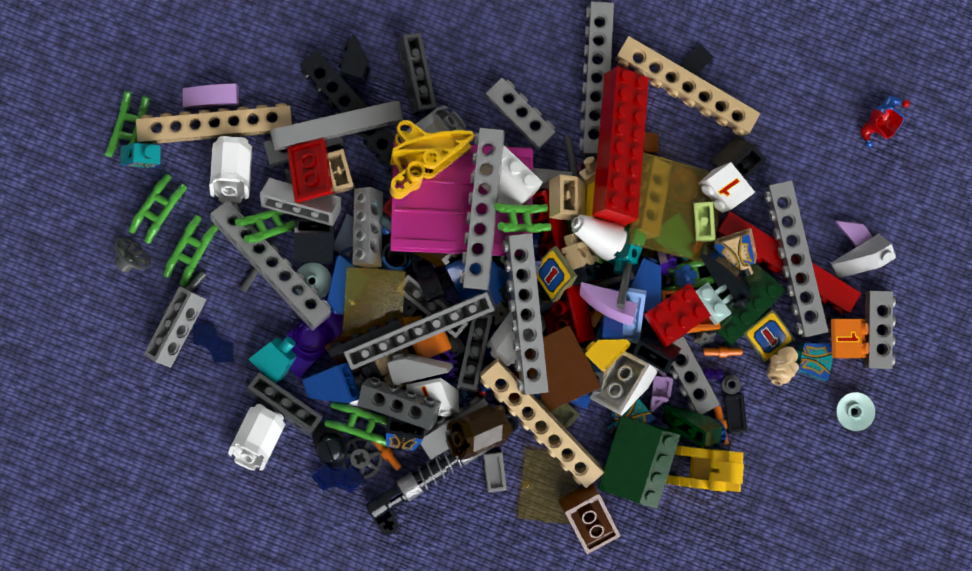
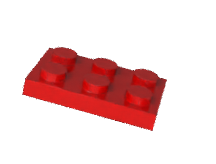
(310, 170)
(677, 315)

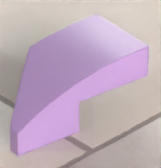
(855, 232)
(660, 391)

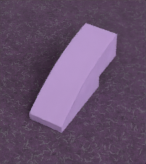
(211, 96)
(605, 302)

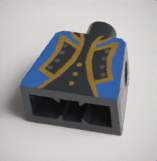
(403, 435)

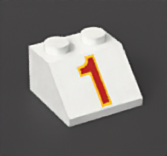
(726, 187)
(441, 392)

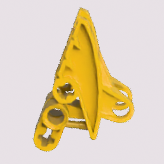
(424, 150)
(711, 469)

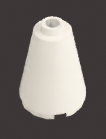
(600, 235)

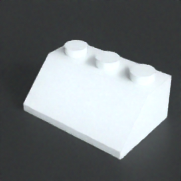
(516, 180)

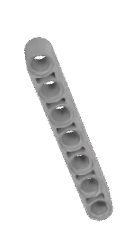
(337, 125)

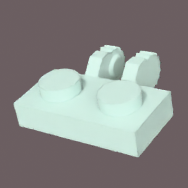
(713, 303)

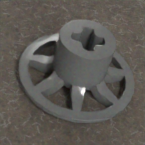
(128, 258)
(361, 457)

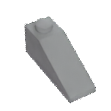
(865, 257)
(414, 367)

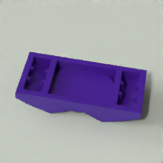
(310, 344)

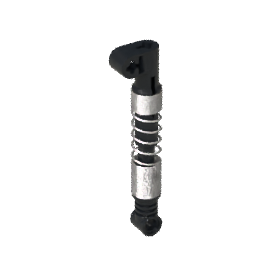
(412, 488)

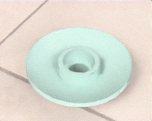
(321, 275)
(864, 407)

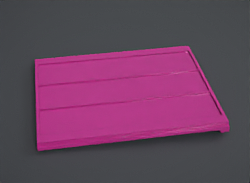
(436, 213)

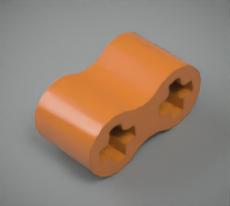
(432, 346)

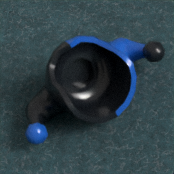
(393, 259)

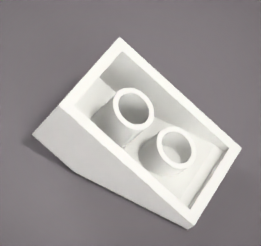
(624, 383)

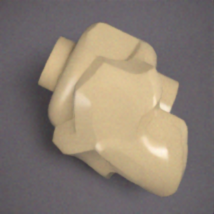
(783, 366)

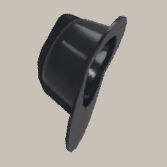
(329, 445)

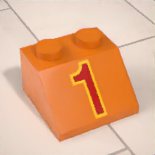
(849, 338)

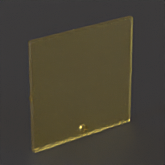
(667, 208)

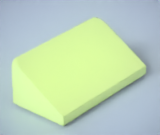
(704, 221)

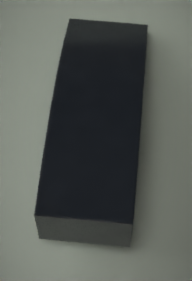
(725, 273)

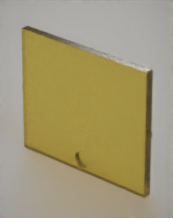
(372, 298)
(542, 487)

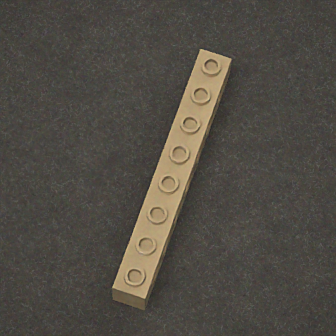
(697, 86)
(146, 135)
(584, 475)

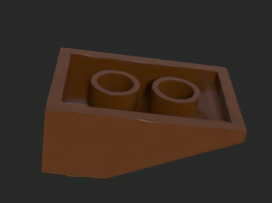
(589, 518)

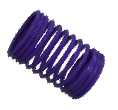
(717, 372)

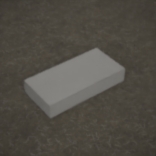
(495, 472)

